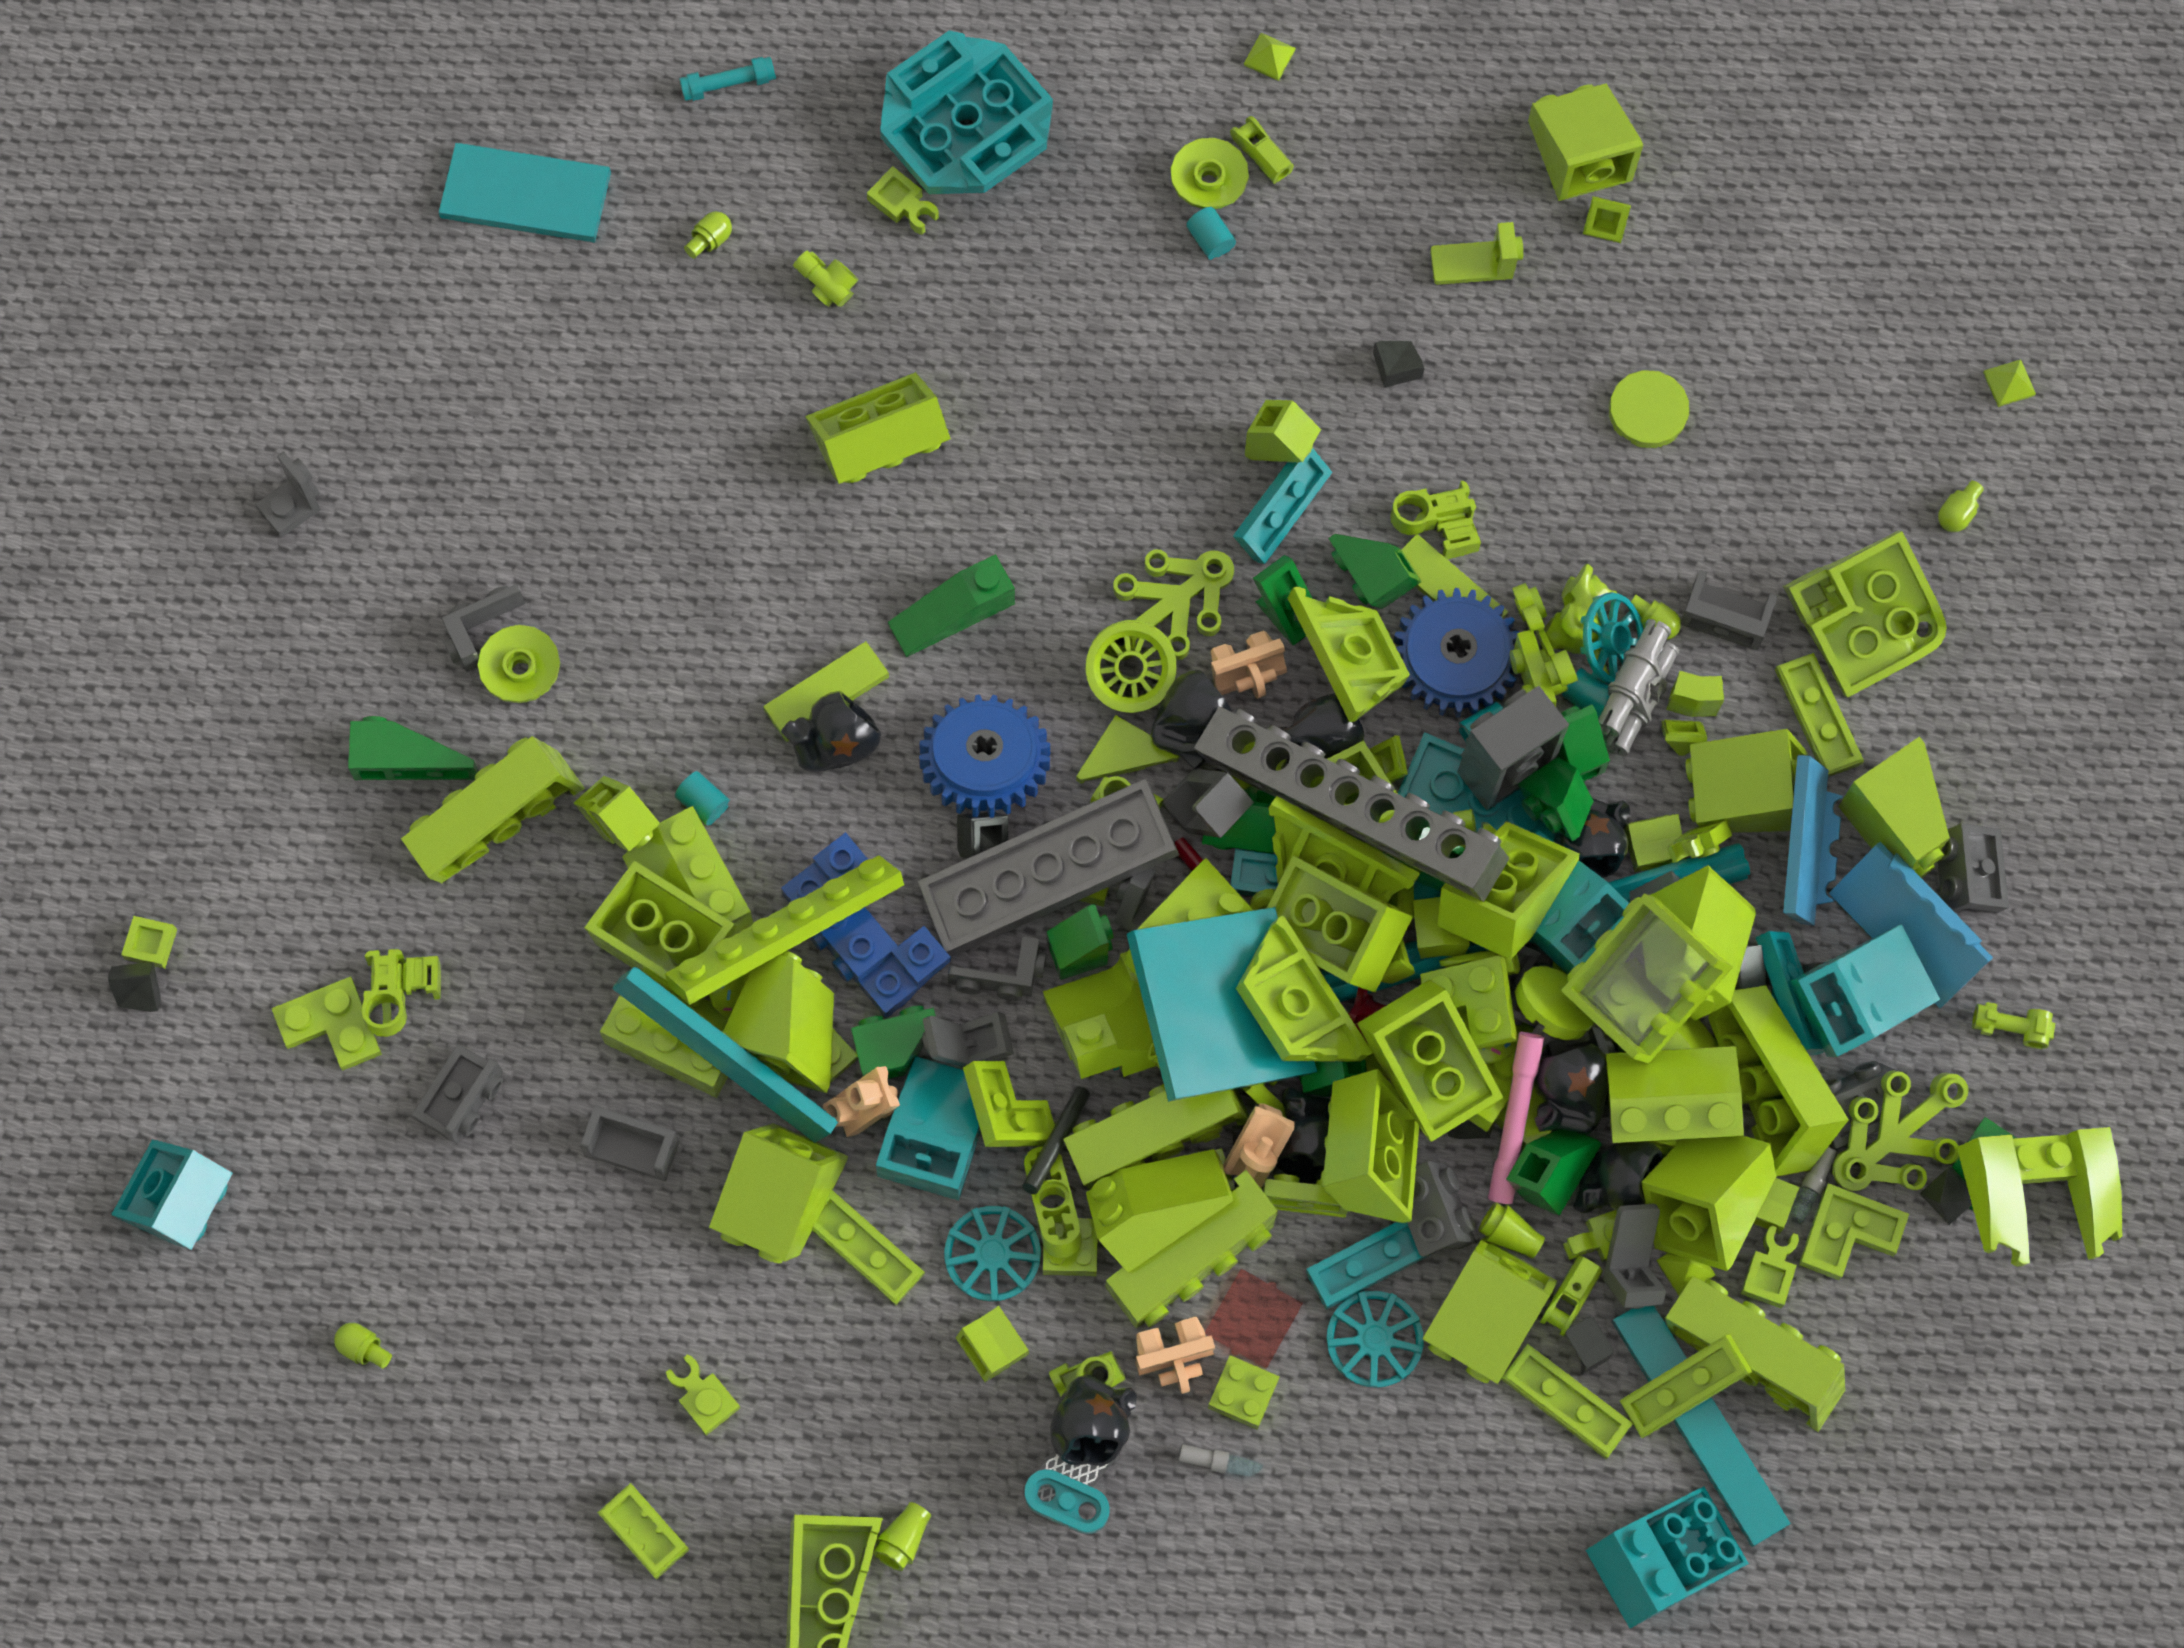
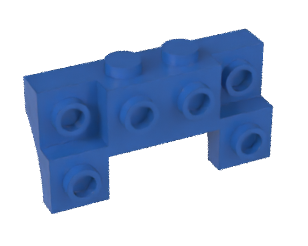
(860, 944)

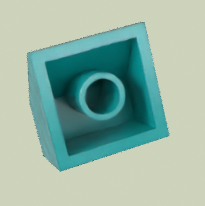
(172, 1193)

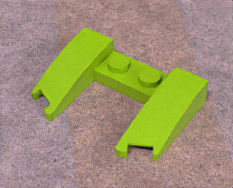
(2000, 1165)

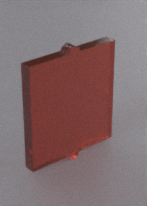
(1253, 1318)

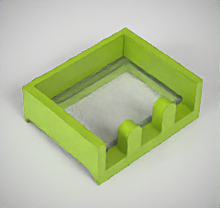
(1645, 978)

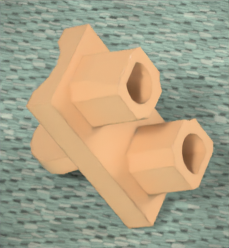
(1250, 667)
(864, 1102)
(1259, 1143)
(1192, 1346)

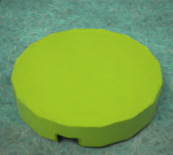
(1649, 408)
(1542, 1000)

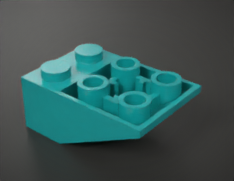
(1578, 917)
(1864, 991)
(931, 1131)
(1666, 1556)

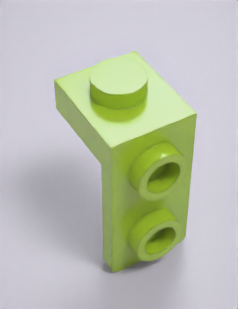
(1478, 260)

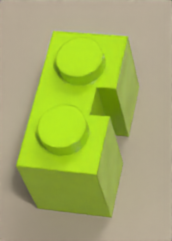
(617, 814)

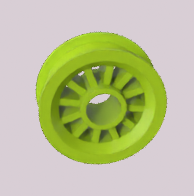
(1102, 689)

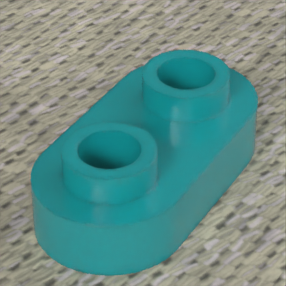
(1068, 1499)

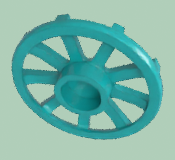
(1613, 635)
(992, 1253)
(1375, 1338)

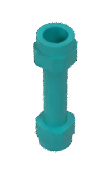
(695, 86)

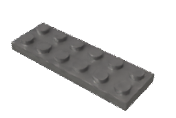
(1047, 868)

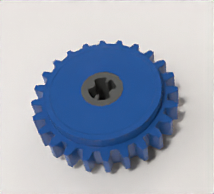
(1476, 632)
(984, 756)

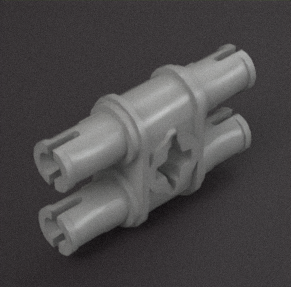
(1637, 687)

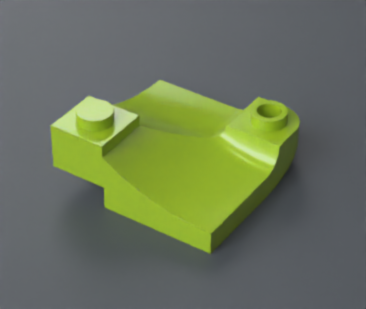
(1868, 612)
(1102, 1021)

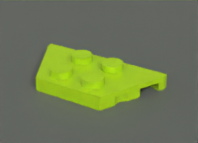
(1351, 650)
(1335, 852)
(1297, 1003)

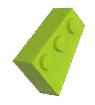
(1198, 897)

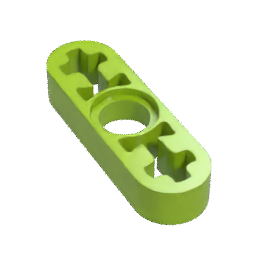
(1064, 1213)

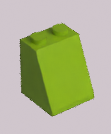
(1585, 140)
(1745, 781)
(1900, 808)
(1719, 919)
(786, 1021)
(776, 1191)
(1709, 1196)
(1489, 1311)

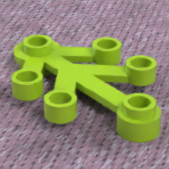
(1177, 598)
(1533, 611)
(1895, 1133)

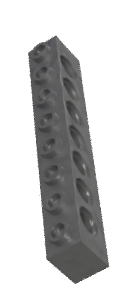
(1471, 872)

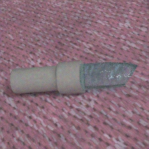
(1813, 1184)
(1218, 1461)

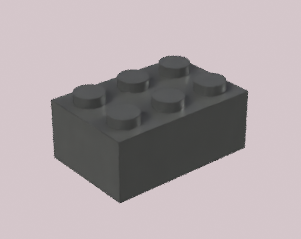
(1511, 745)

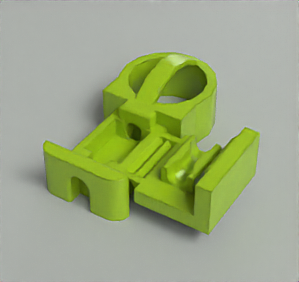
(1449, 515)
(398, 977)

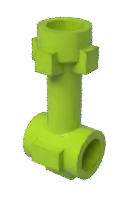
(2036, 1027)

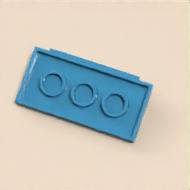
(1811, 835)
(1887, 893)

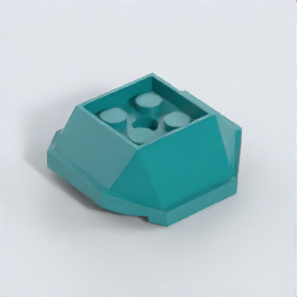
(956, 82)

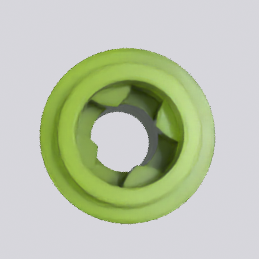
(1508, 1229)
(901, 1539)

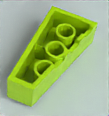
(490, 808)
(1778, 1081)
(1150, 1130)
(1194, 1256)
(1780, 1360)
(827, 1577)

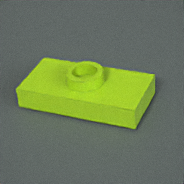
(643, 1531)

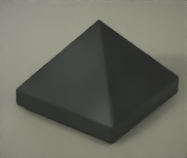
(1948, 1195)

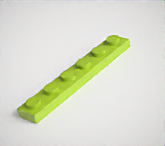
(784, 929)

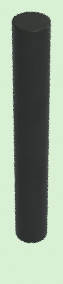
(1056, 1140)

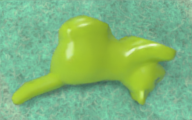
(1565, 628)

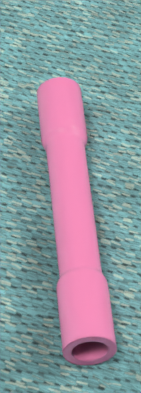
(1524, 1072)

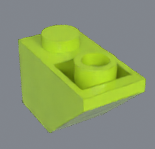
(1280, 433)

